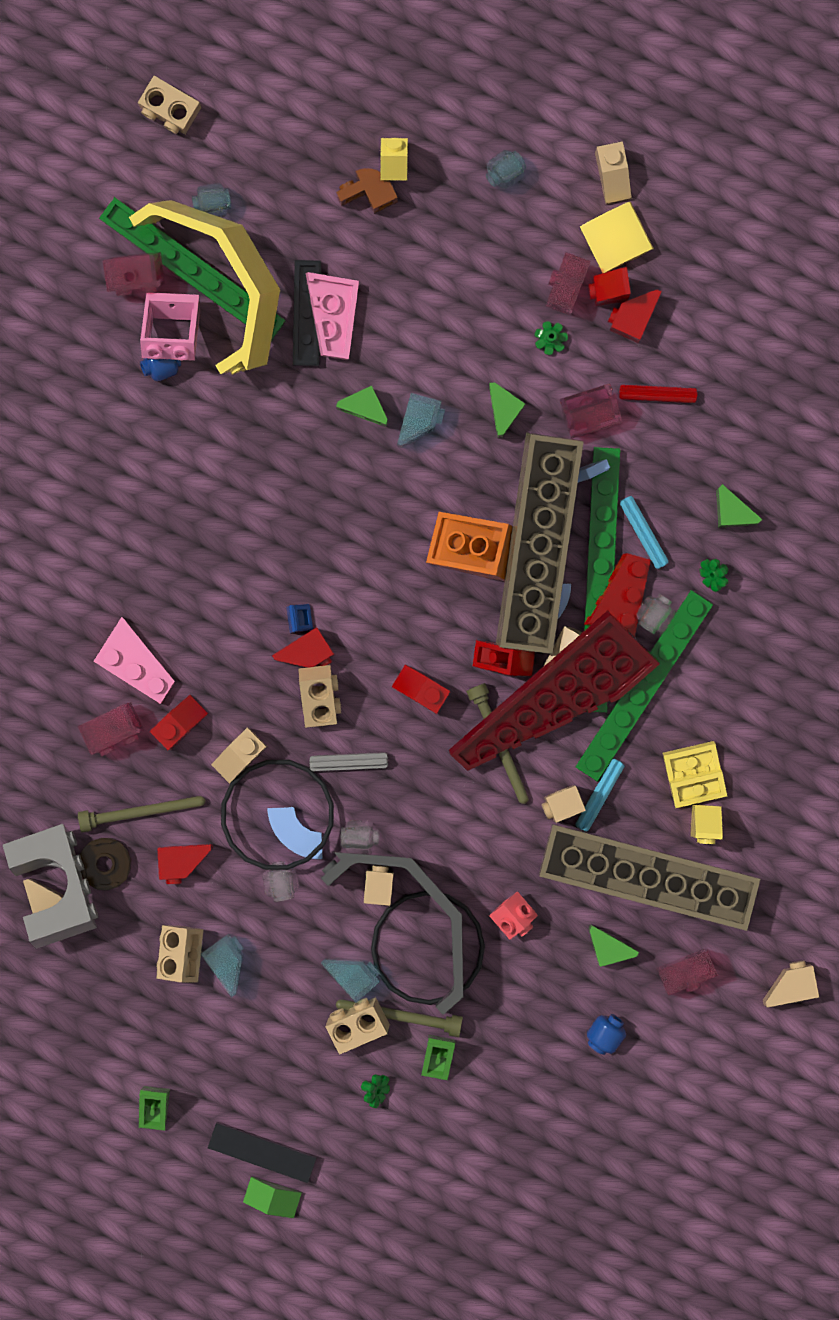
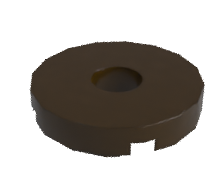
(120, 863)

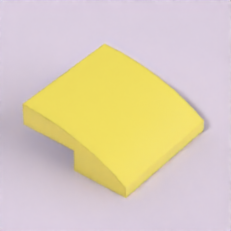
(616, 237)
(694, 774)

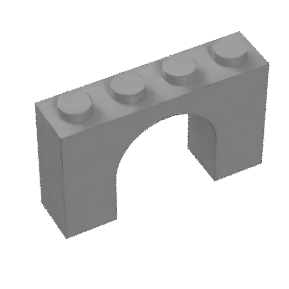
(74, 911)

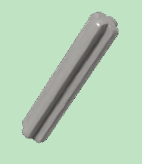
(348, 761)

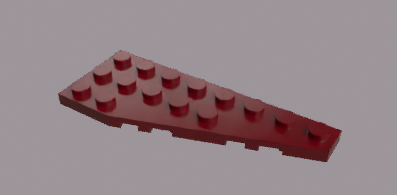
(585, 674)

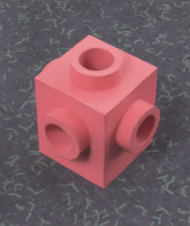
(514, 916)

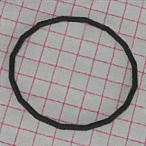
(296, 863)
(375, 938)

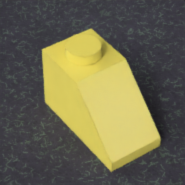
(394, 158)

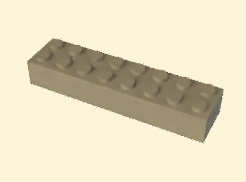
(539, 543)
(649, 877)

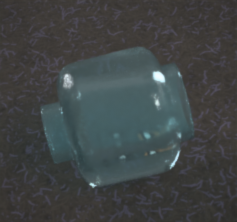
(505, 169)
(212, 199)

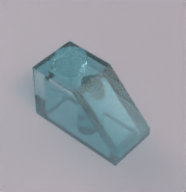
(420, 418)
(226, 962)
(353, 975)

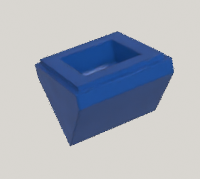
(299, 618)

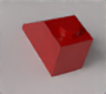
(610, 287)
(633, 316)
(306, 651)
(503, 660)
(421, 689)
(179, 722)
(180, 861)

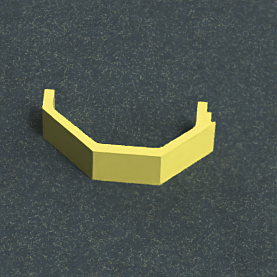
(249, 268)

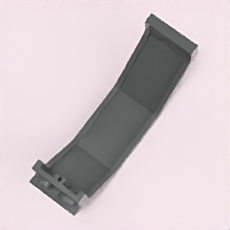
(335, 870)

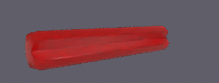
(658, 393)

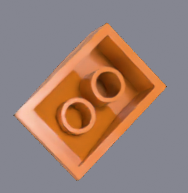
(470, 545)

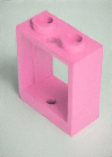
(158, 307)

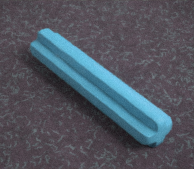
(644, 532)
(600, 795)

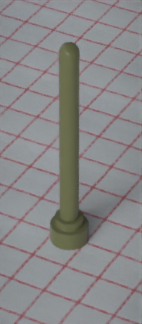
(479, 696)
(90, 820)
(450, 1025)

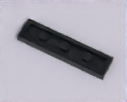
(305, 339)
(262, 1152)

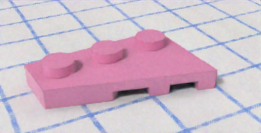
(333, 312)
(134, 663)

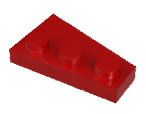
(624, 592)

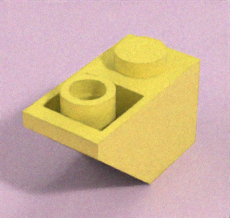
(706, 823)

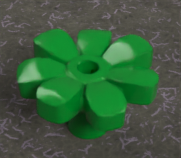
(548, 343)
(714, 574)
(376, 1090)

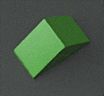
(365, 406)
(505, 408)
(733, 511)
(609, 949)
(438, 1057)
(153, 1107)
(272, 1198)

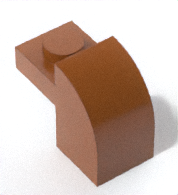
(377, 191)

